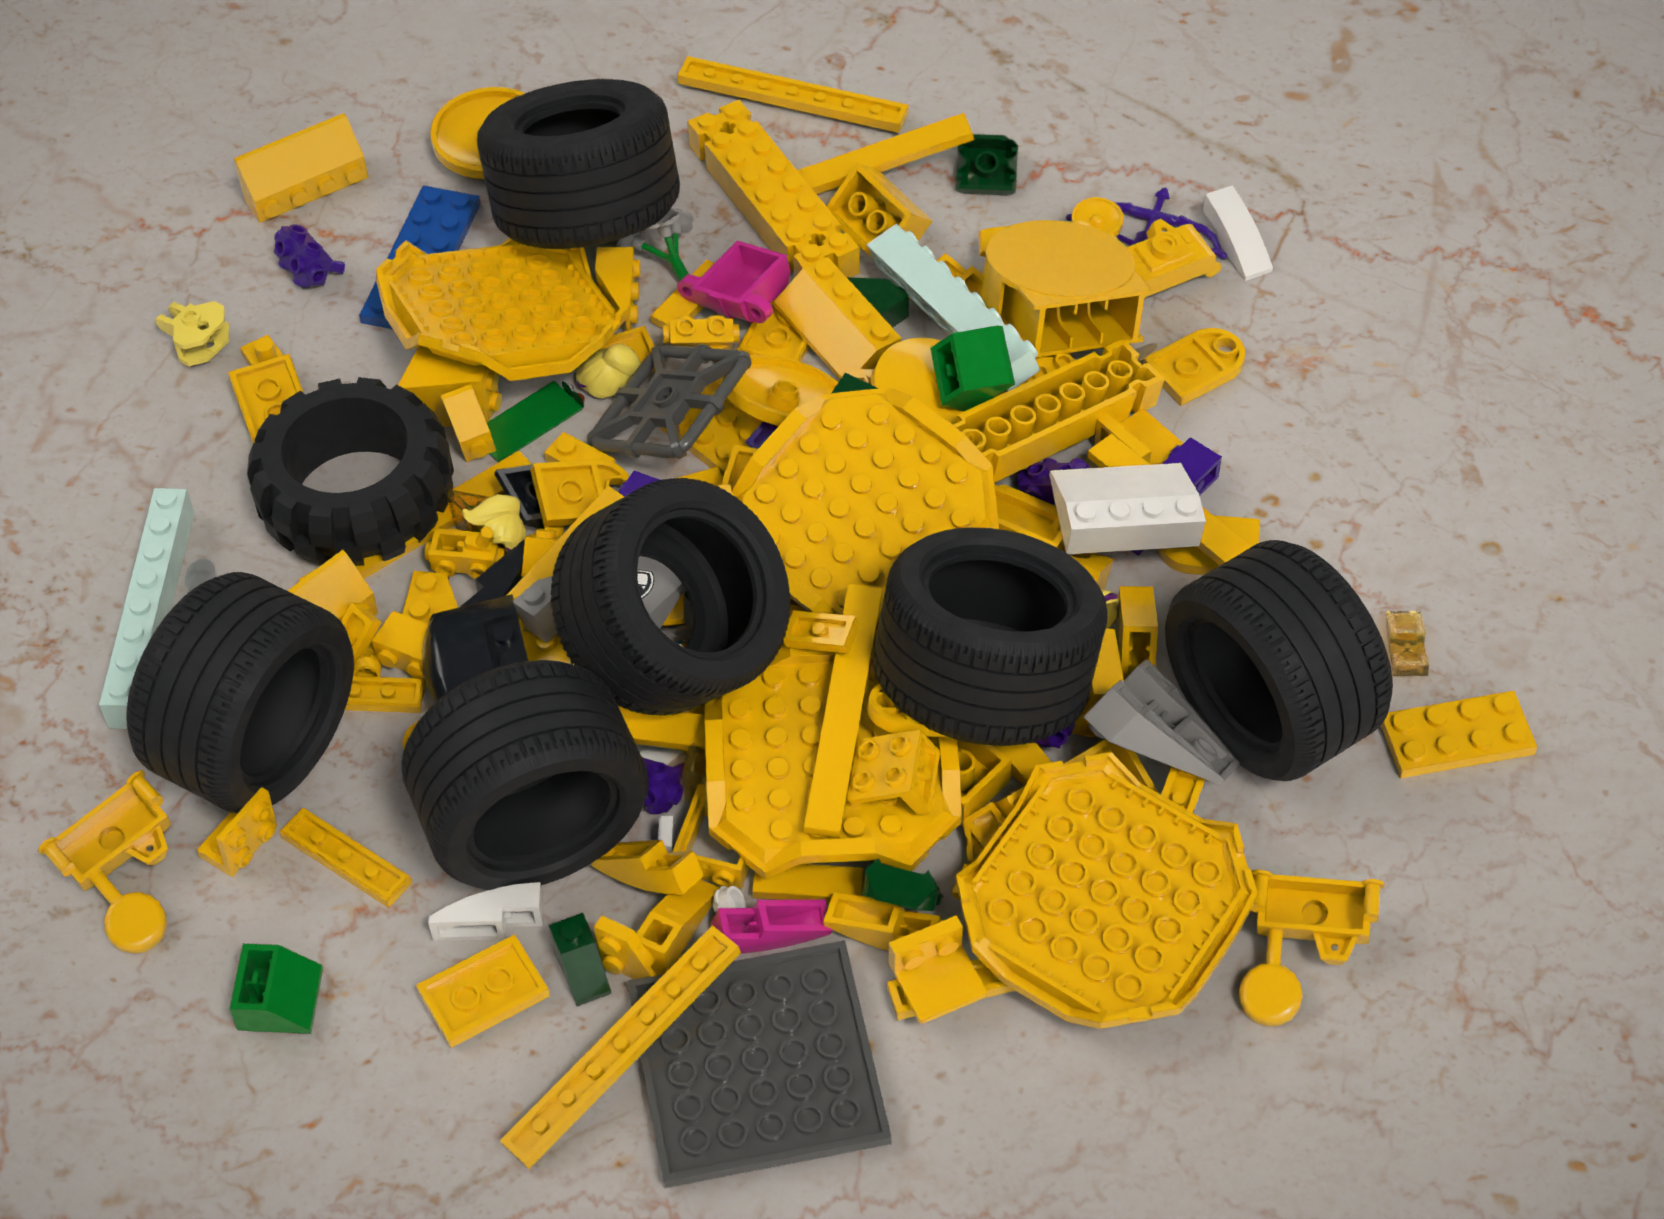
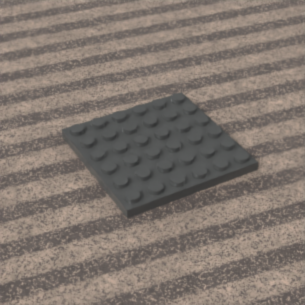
(764, 1069)

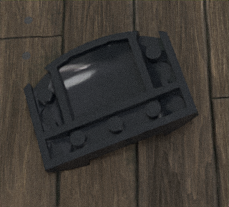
(470, 642)

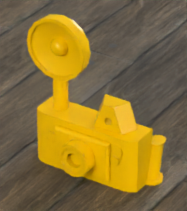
(1162, 258)
(105, 840)
(1303, 909)

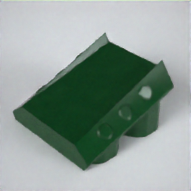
(987, 166)
(901, 887)

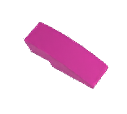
(773, 924)

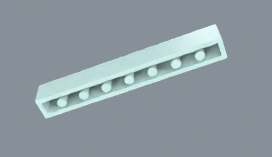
(945, 297)
(148, 595)

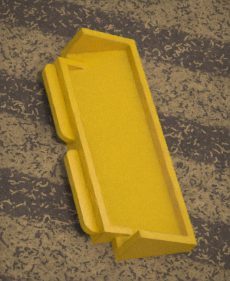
(1028, 515)

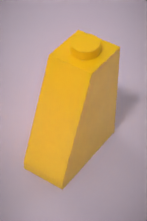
(1136, 627)

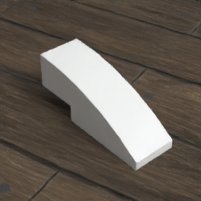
(1237, 232)
(489, 913)

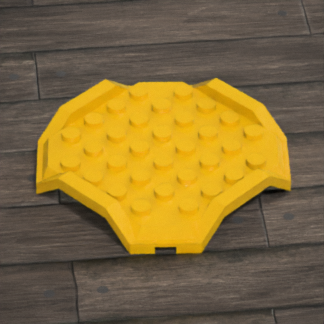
(499, 307)
(857, 485)
(763, 766)
(1105, 896)

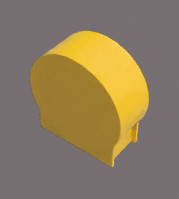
(1063, 286)

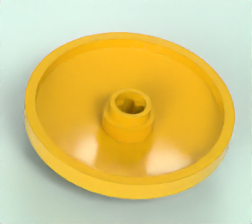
(457, 126)
(911, 370)
(778, 386)

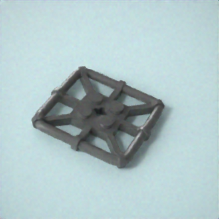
(668, 400)

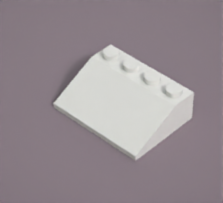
(1127, 508)

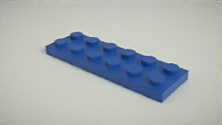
(434, 225)

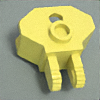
(194, 329)

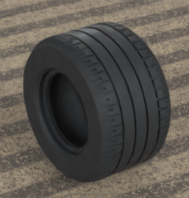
(579, 163)
(726, 568)
(989, 636)
(1279, 659)
(239, 690)
(524, 774)

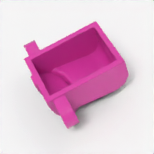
(740, 283)

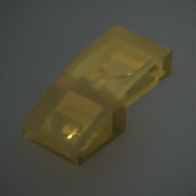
(1406, 643)

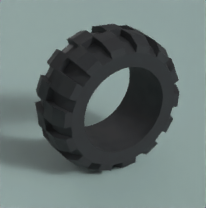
(341, 422)

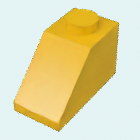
(468, 423)

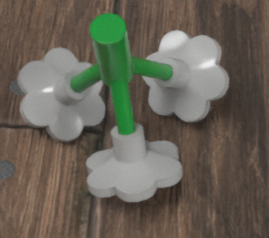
(669, 227)

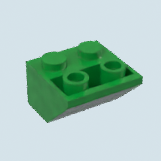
(972, 367)
(275, 990)

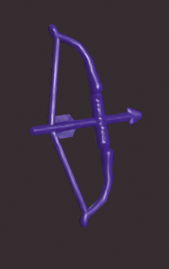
(1155, 214)

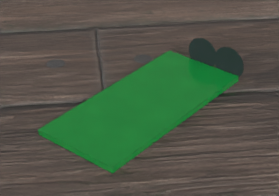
(533, 418)

